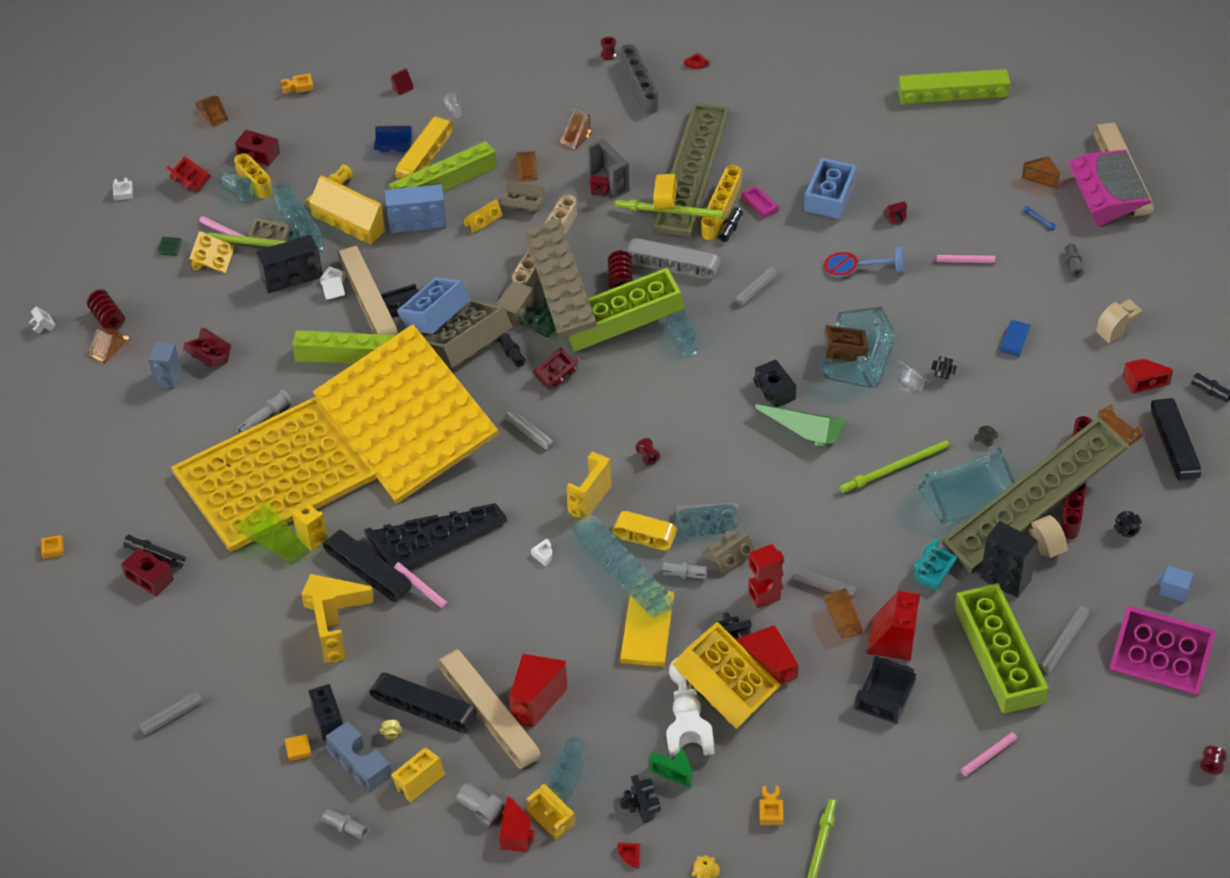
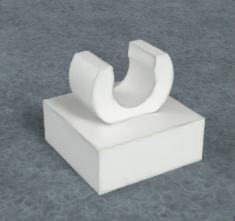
(122, 190)
(41, 320)

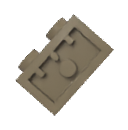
(269, 229)

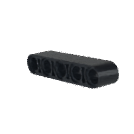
(1175, 439)
(367, 565)
(423, 702)

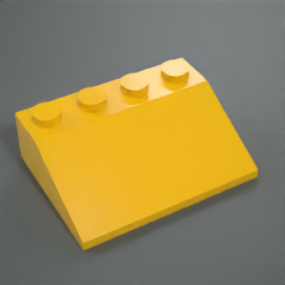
(726, 675)

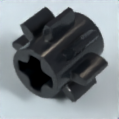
(943, 367)
(1127, 524)

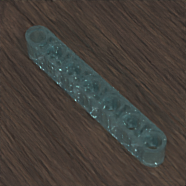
(623, 566)

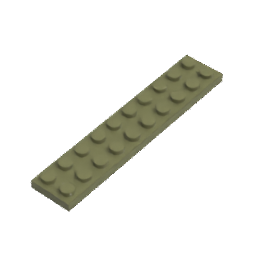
(693, 166)
(1037, 490)

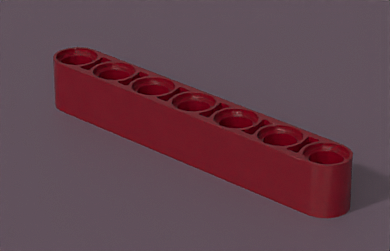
(1074, 503)

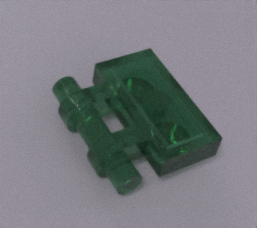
(541, 324)

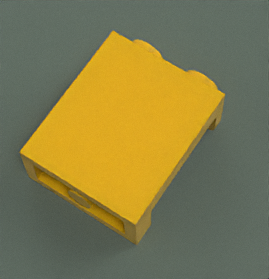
(584, 499)
(326, 616)

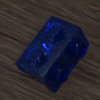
(393, 138)

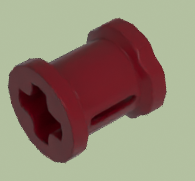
(608, 48)
(647, 451)

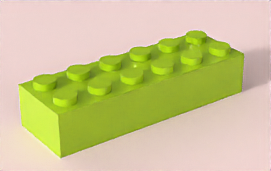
(630, 307)
(1001, 648)

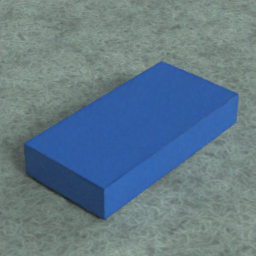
(1015, 338)

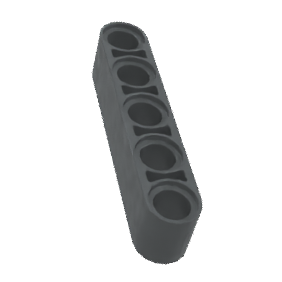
(640, 79)

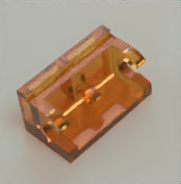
(1125, 431)
(843, 613)

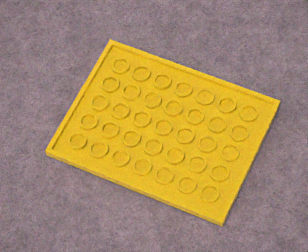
(406, 413)
(284, 461)

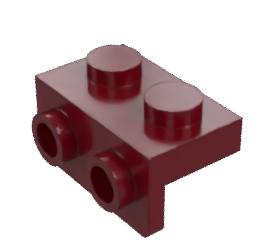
(208, 348)
(555, 368)

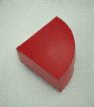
(696, 62)
(630, 853)

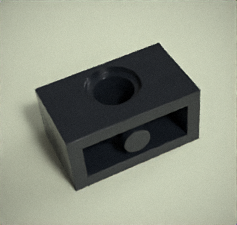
(775, 383)
(325, 709)

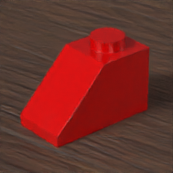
(1146, 375)
(515, 829)

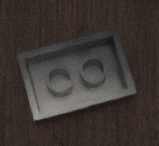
(289, 263)
(1008, 559)

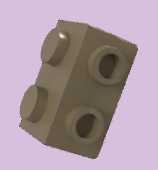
(523, 196)
(729, 550)

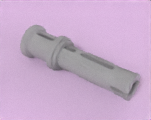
(270, 408)

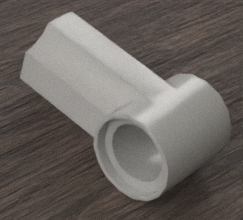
(485, 807)

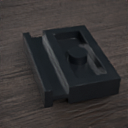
(397, 298)

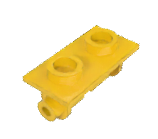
(483, 216)

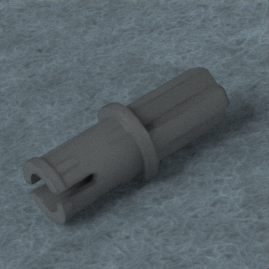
(1074, 260)

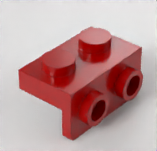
(189, 174)

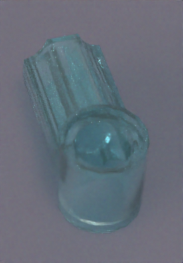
(238, 185)

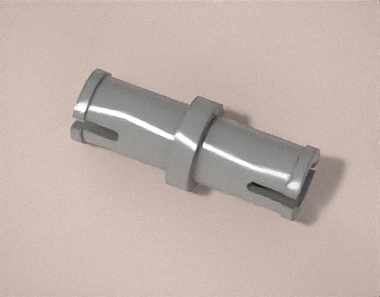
(684, 570)
(345, 824)

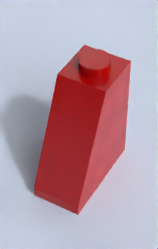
(771, 653)

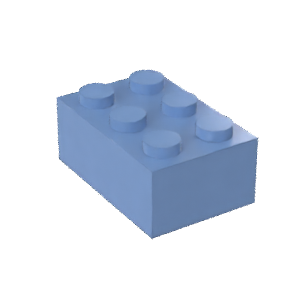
(830, 188)
(415, 208)
(434, 305)

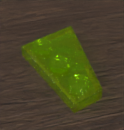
(273, 533)

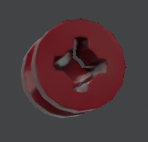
(1213, 760)

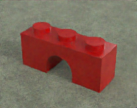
(768, 572)

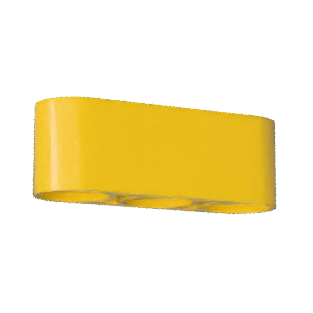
(260, 180)
(665, 191)
(644, 530)

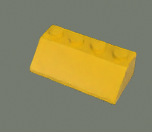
(347, 210)

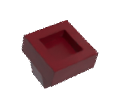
(599, 182)
(896, 209)

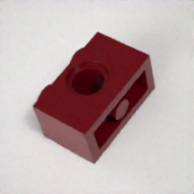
(259, 147)
(147, 571)

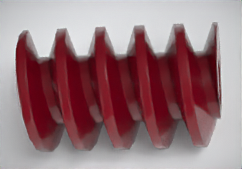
(619, 268)
(105, 310)

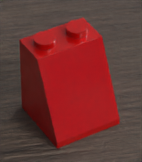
(895, 627)
(537, 688)

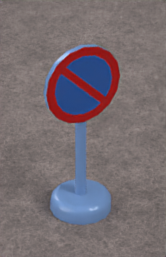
(845, 263)

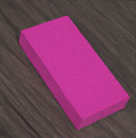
(759, 202)

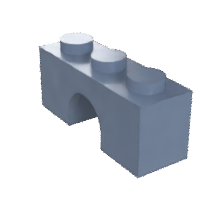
(368, 769)

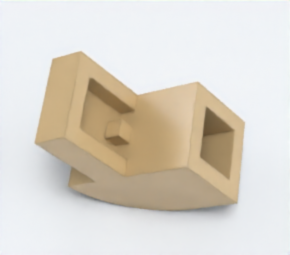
(1115, 318)
(1049, 536)

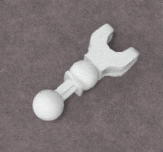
(688, 724)

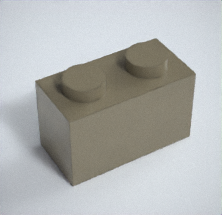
(517, 301)

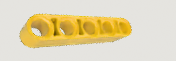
(425, 147)
(722, 200)

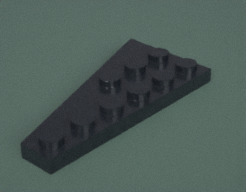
(431, 536)

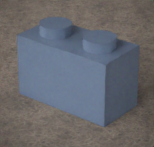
(165, 365)

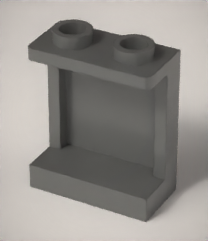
(606, 159)

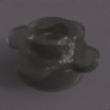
(986, 435)

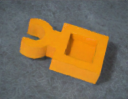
(300, 83)
(771, 808)

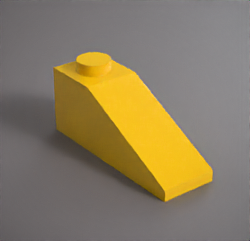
(346, 593)

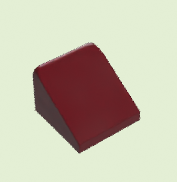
(402, 82)

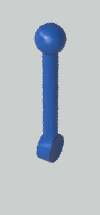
(1051, 226)

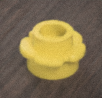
(390, 729)

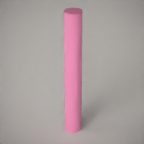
(218, 227)
(965, 259)
(432, 595)
(988, 754)

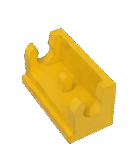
(310, 527)
(418, 774)
(550, 812)

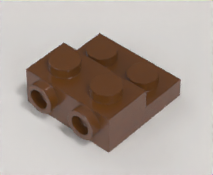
(845, 343)

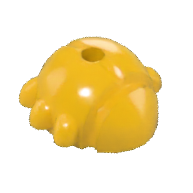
(710, 870)

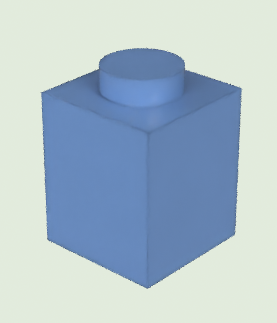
(1175, 583)

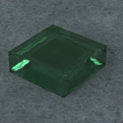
(169, 246)

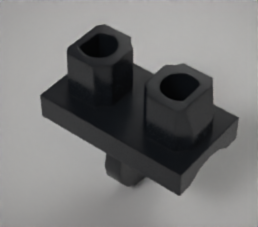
(738, 629)
(639, 790)

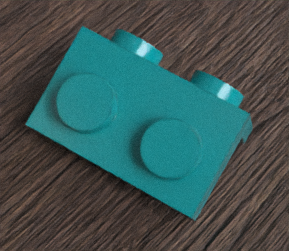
(934, 565)

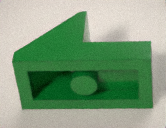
(674, 770)

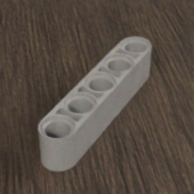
(674, 258)

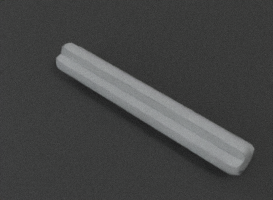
(1064, 639)

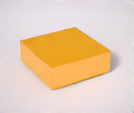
(52, 547)
(298, 747)

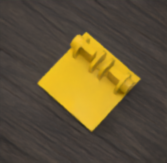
(211, 253)

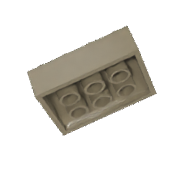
(468, 332)

